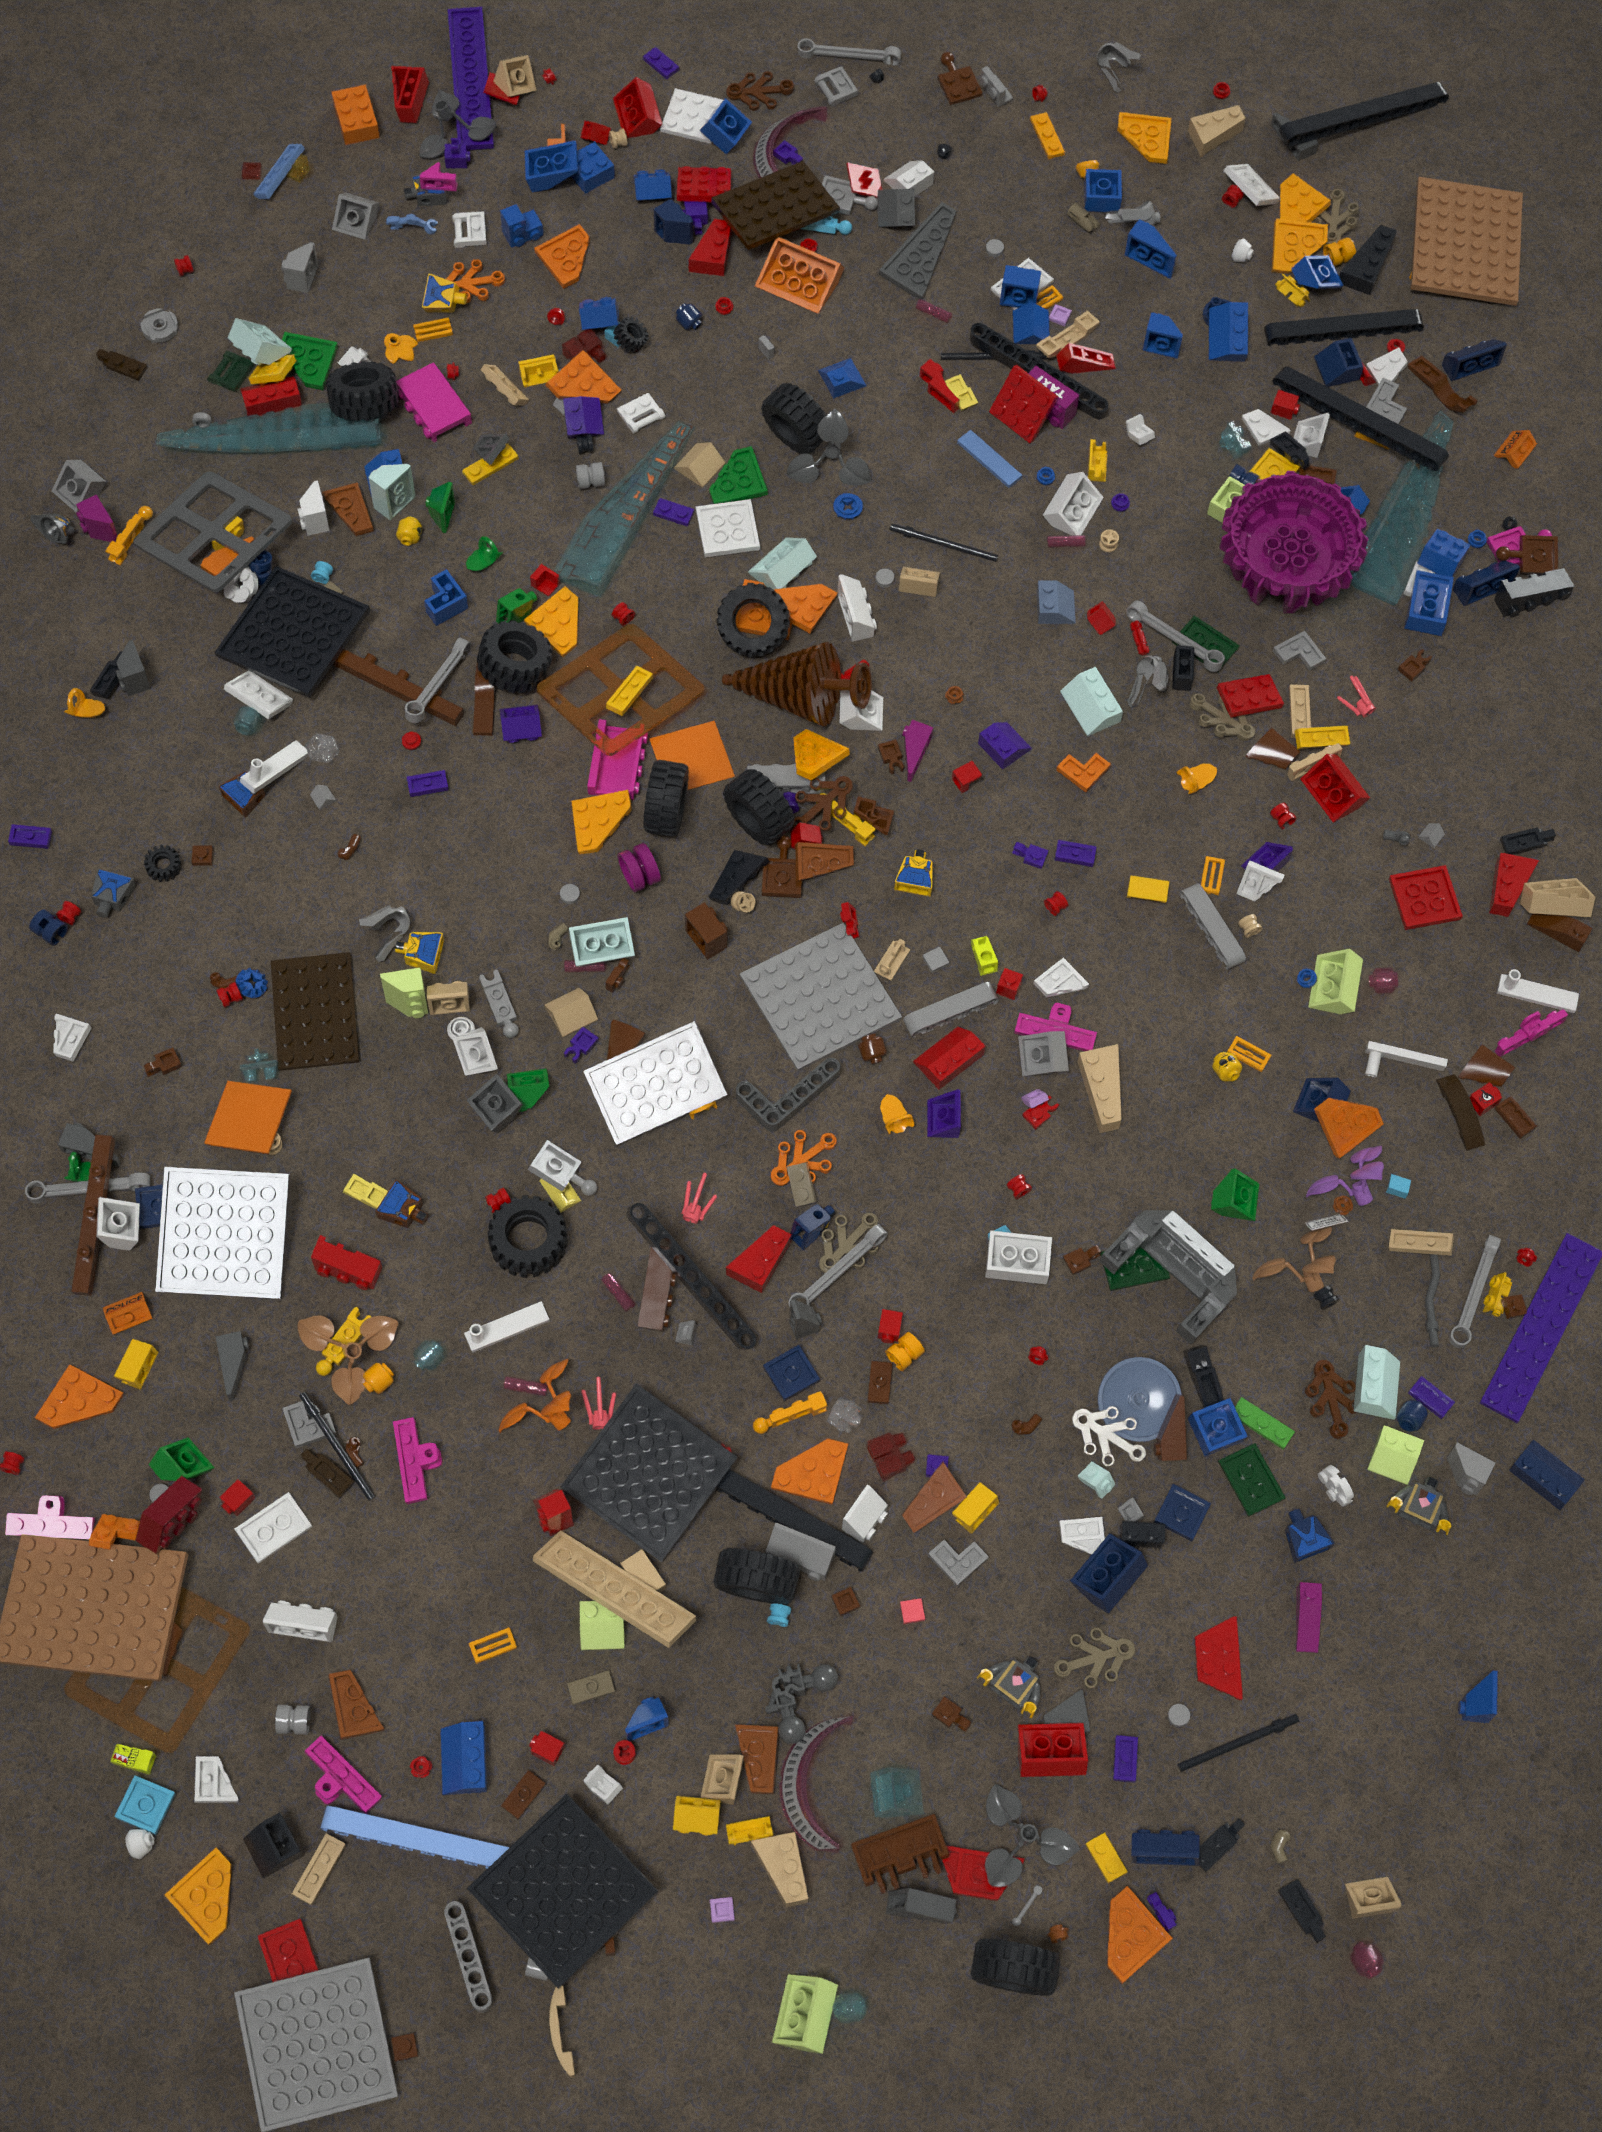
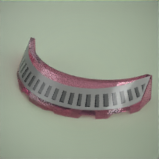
(763, 149)
(793, 1786)

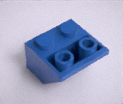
(652, 185)

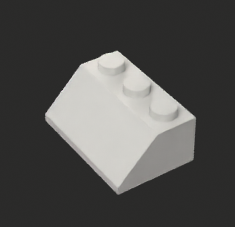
(1073, 504)
(855, 609)
(1018, 1257)
(300, 1621)

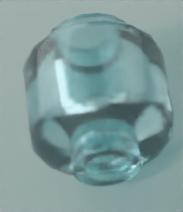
(247, 720)
(428, 1355)
(849, 2007)

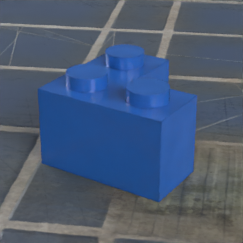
(520, 227)
(448, 598)

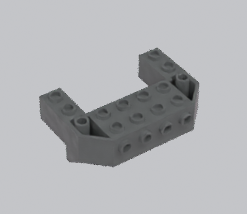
(1185, 1257)

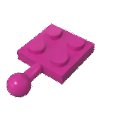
(1510, 539)

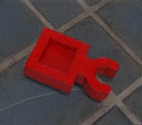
(849, 917)
(1039, 1114)

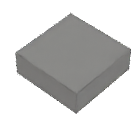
(766, 347)
(935, 959)

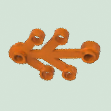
(468, 282)
(799, 1158)

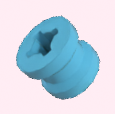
(322, 572)
(779, 1615)

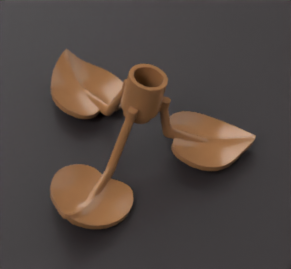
(1310, 1271)
(348, 1383)

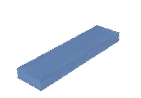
(278, 171)
(989, 459)

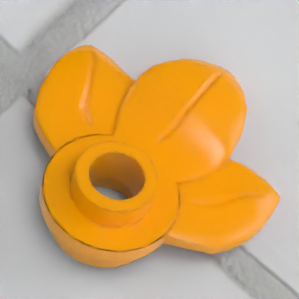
(401, 349)

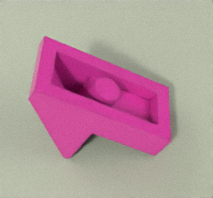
(435, 180)

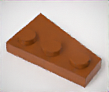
(350, 507)
(821, 859)
(933, 1499)
(351, 1707)
(759, 1753)

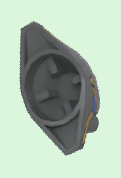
(54, 525)

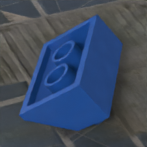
(1228, 332)
(463, 1758)

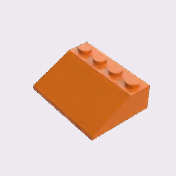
(799, 275)

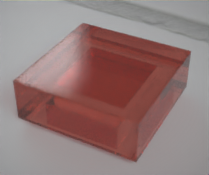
(251, 170)

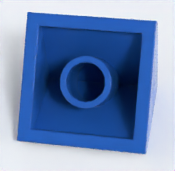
(1030, 324)

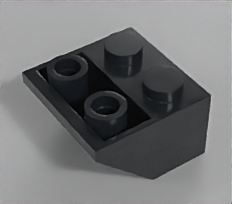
(272, 1845)

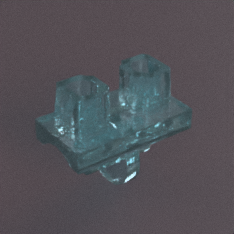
(1233, 440)
(249, 1070)

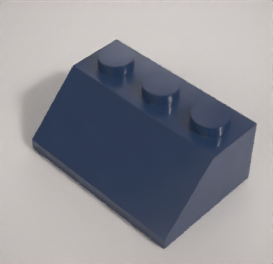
(1473, 359)
(1484, 582)
(1546, 1475)
(1109, 1572)
(1165, 1848)

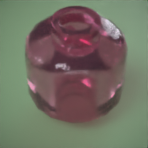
(1384, 980)
(1367, 1960)

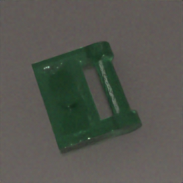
(234, 374)

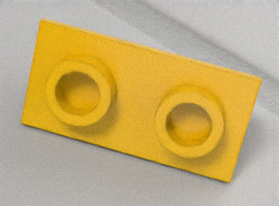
(1298, 294)
(1499, 1286)
(749, 1830)

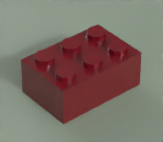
(169, 1515)

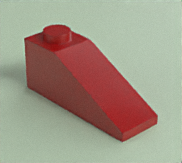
(1082, 359)

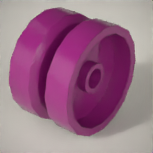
(639, 867)

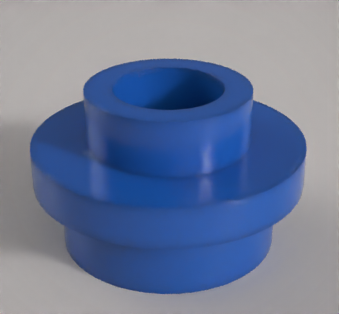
(1046, 471)
(1477, 534)
(1304, 974)

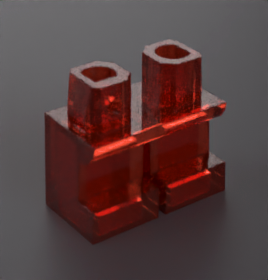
(585, 341)
(887, 1456)

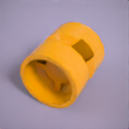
(1340, 251)
(906, 1350)

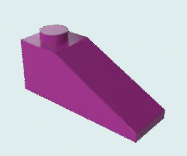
(915, 743)
(1308, 1616)

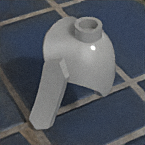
(1116, 52)
(1144, 212)
(1146, 667)
(378, 918)

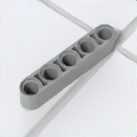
(1213, 925)
(950, 1008)
(461, 1948)

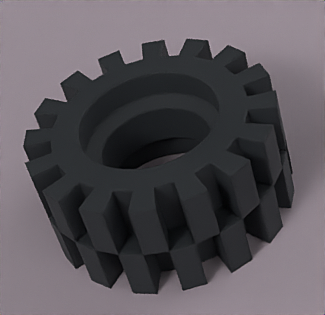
(627, 341)
(154, 856)

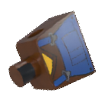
(239, 796)
(401, 1206)

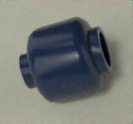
(688, 316)
(1411, 1415)

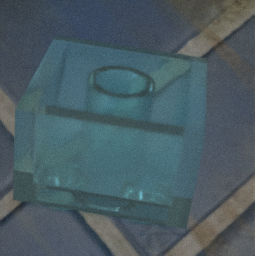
(896, 1793)

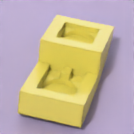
(960, 390)
(364, 1191)

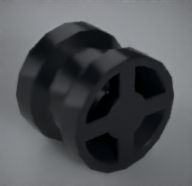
(584, 444)
(1326, 1297)

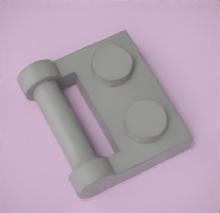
(840, 82)

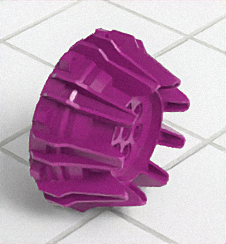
(1297, 509)

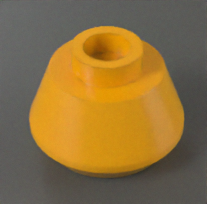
(1081, 167)

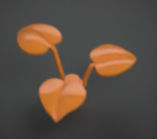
(554, 1410)

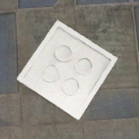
(688, 114)
(727, 528)

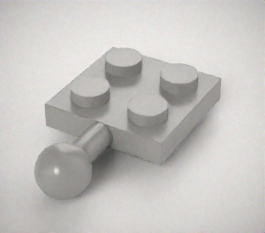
(844, 197)
(558, 1168)

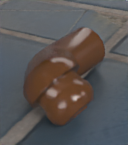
(350, 849)
(218, 981)
(1026, 1427)
(352, 1450)

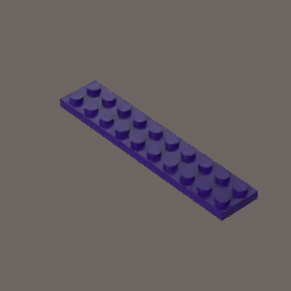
(469, 71)
(1541, 1328)

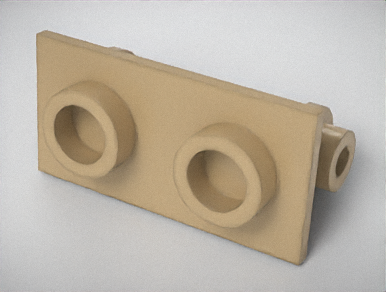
(892, 959)

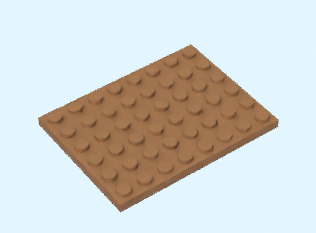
(1467, 241)
(91, 1607)

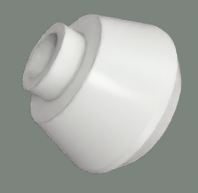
(1242, 251)
(459, 1026)
(139, 1842)

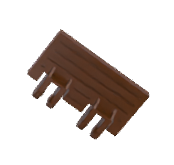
(899, 1849)

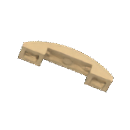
(1073, 334)
(566, 2059)

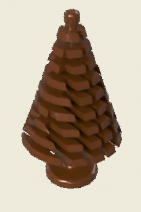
(804, 683)

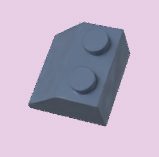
(1055, 603)

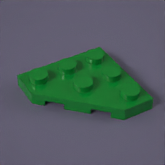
(312, 358)
(739, 479)

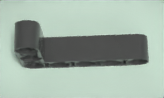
(790, 1098)

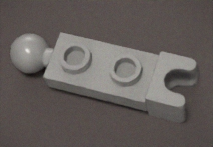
(500, 1004)

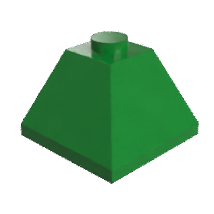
(441, 505)
(528, 1086)
(1236, 1196)
(179, 1460)

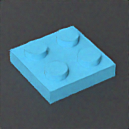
(145, 1805)

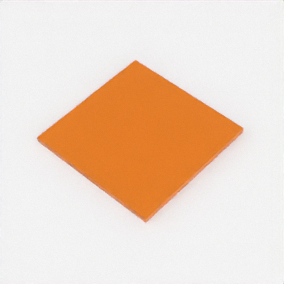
(699, 749)
(248, 1117)

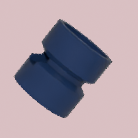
(1240, 474)
(262, 566)
(47, 926)

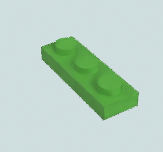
(1263, 1423)

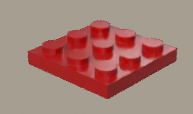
(702, 183)
(1023, 404)
(1425, 897)

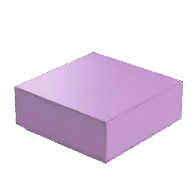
(1060, 315)
(1034, 1098)
(722, 1910)

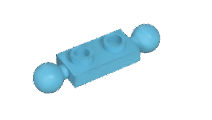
(830, 225)

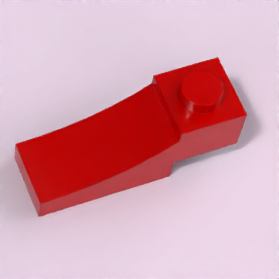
(933, 375)

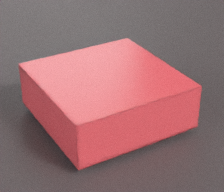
(912, 1611)

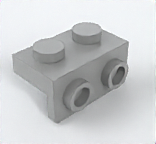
(994, 87)

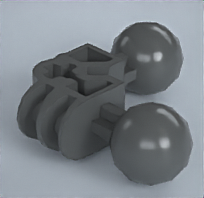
(792, 1728)

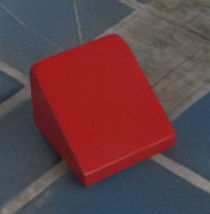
(1366, 377)

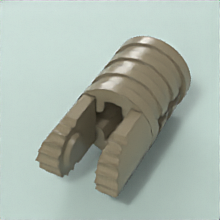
(1082, 217)

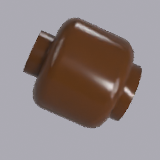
(872, 1048)

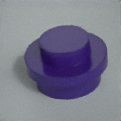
(1120, 502)

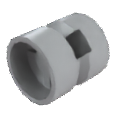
(592, 475)
(290, 1719)

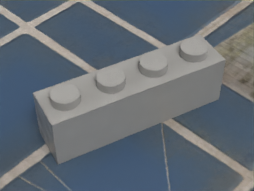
(787, 779)

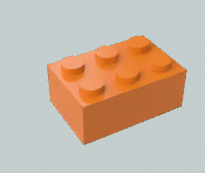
(355, 114)

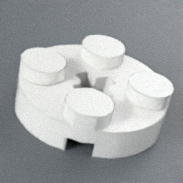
(245, 591)
(1338, 1489)

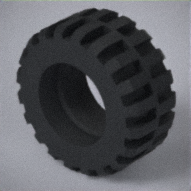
(362, 391)
(793, 417)
(727, 620)
(517, 639)
(666, 798)
(758, 806)
(532, 1260)
(756, 1576)
(1015, 1967)

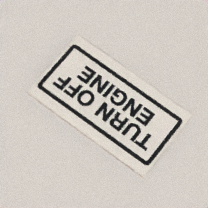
(1325, 1222)

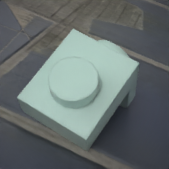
(1097, 1479)

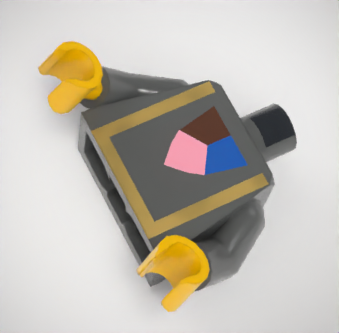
(1422, 1506)
(1015, 1683)

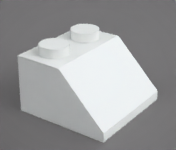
(912, 175)
(312, 511)
(861, 719)
(118, 1223)
(865, 1515)

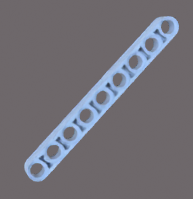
(411, 1837)

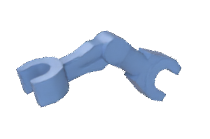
(397, 222)

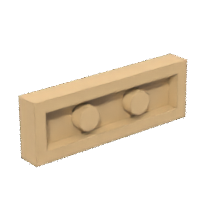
(504, 385)
(1299, 707)
(1300, 768)
(1421, 1242)
(319, 1869)

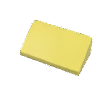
(562, 1199)

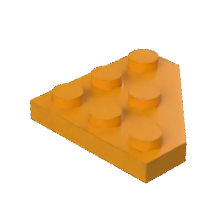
(1147, 134)
(1300, 200)
(1295, 240)
(558, 620)
(816, 754)
(598, 818)
(204, 1896)

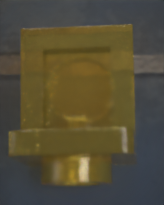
(299, 169)

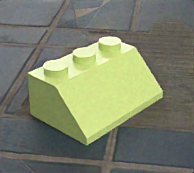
(1336, 982)
(405, 991)
(805, 2013)

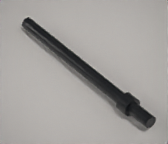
(981, 356)
(910, 532)
(315, 1412)
(1276, 1726)

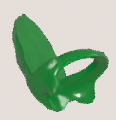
(483, 556)
(78, 1171)

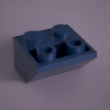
(673, 223)
(1339, 363)

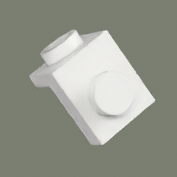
(353, 355)
(1138, 430)
(602, 1784)

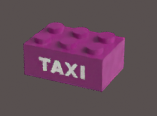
(1066, 404)

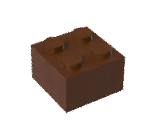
(706, 930)

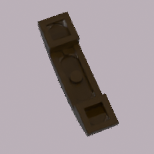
(1463, 1111)

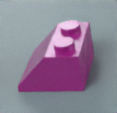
(95, 520)

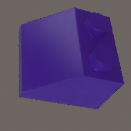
(583, 416)
(520, 723)
(1002, 744)

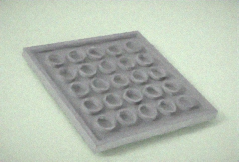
(820, 996)
(315, 2044)

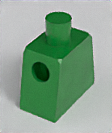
(515, 606)

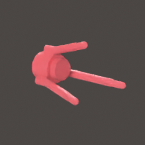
(1364, 705)
(693, 1211)
(600, 1416)

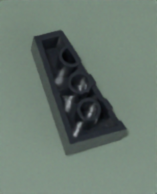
(1365, 266)
(1532, 592)

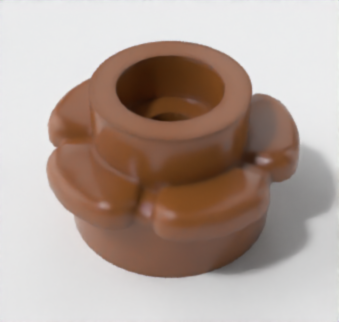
(954, 690)
(1343, 1200)
(1057, 1932)

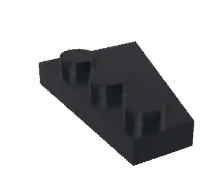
(736, 873)

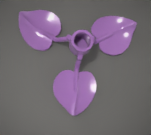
(1360, 1189)

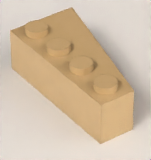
(1102, 1083)

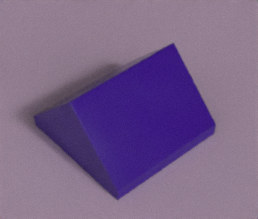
(1271, 856)
(944, 1115)

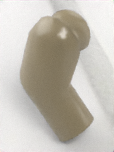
(554, 936)
(1278, 1843)

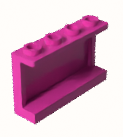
(432, 401)
(618, 771)

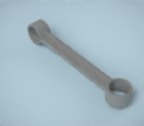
(849, 52)
(1168, 631)
(457, 654)
(55, 1190)
(873, 1238)
(1488, 1254)

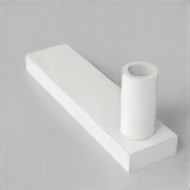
(265, 772)
(1537, 993)
(1379, 1050)
(506, 1327)

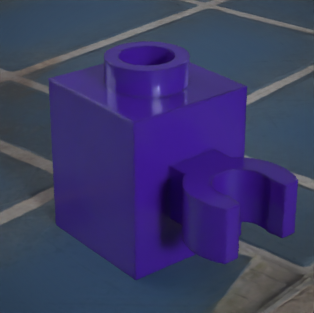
(456, 154)
(698, 213)

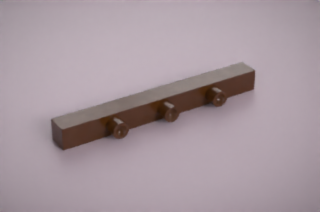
(397, 685)
(88, 1242)

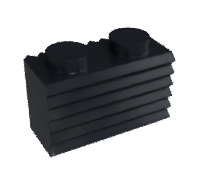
(1183, 668)
(1143, 1534)

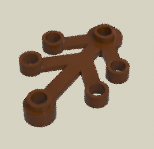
(758, 91)
(825, 801)
(1331, 1395)

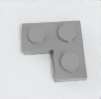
(1382, 401)
(1301, 647)
(301, 1428)
(957, 1566)

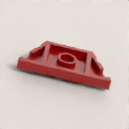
(1219, 1658)
(968, 1875)

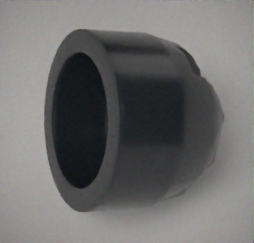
(877, 76)
(944, 151)
(1505, 523)

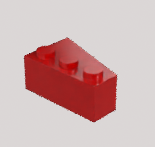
(409, 91)
(712, 251)
(1508, 882)
(760, 1260)
(345, 1265)
(553, 1512)

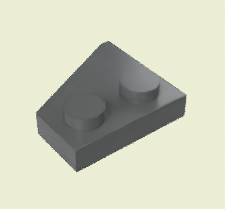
(490, 446)
(1070, 1711)

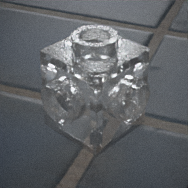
(322, 748)
(845, 1415)

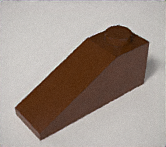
(1561, 928)
(1172, 1434)

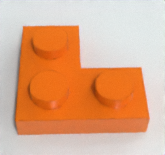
(1083, 775)
(111, 1527)

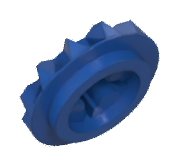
(848, 499)
(246, 987)

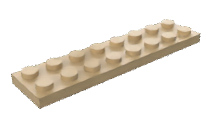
(614, 1588)

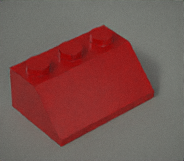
(637, 109)
(271, 396)
(1334, 787)
(950, 1056)
(1052, 1750)

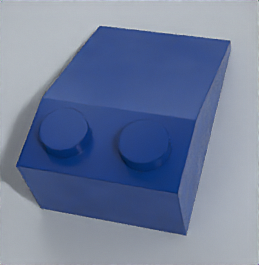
(550, 165)
(1150, 249)
(1429, 603)

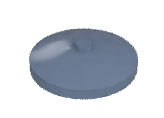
(1138, 1390)

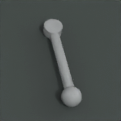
(1017, 1920)

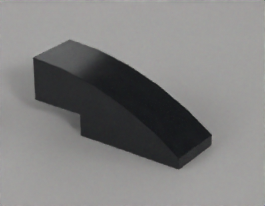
(1203, 1375)

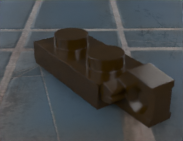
(122, 364)
(327, 1473)

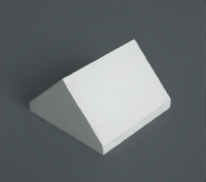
(1311, 433)
(475, 1052)

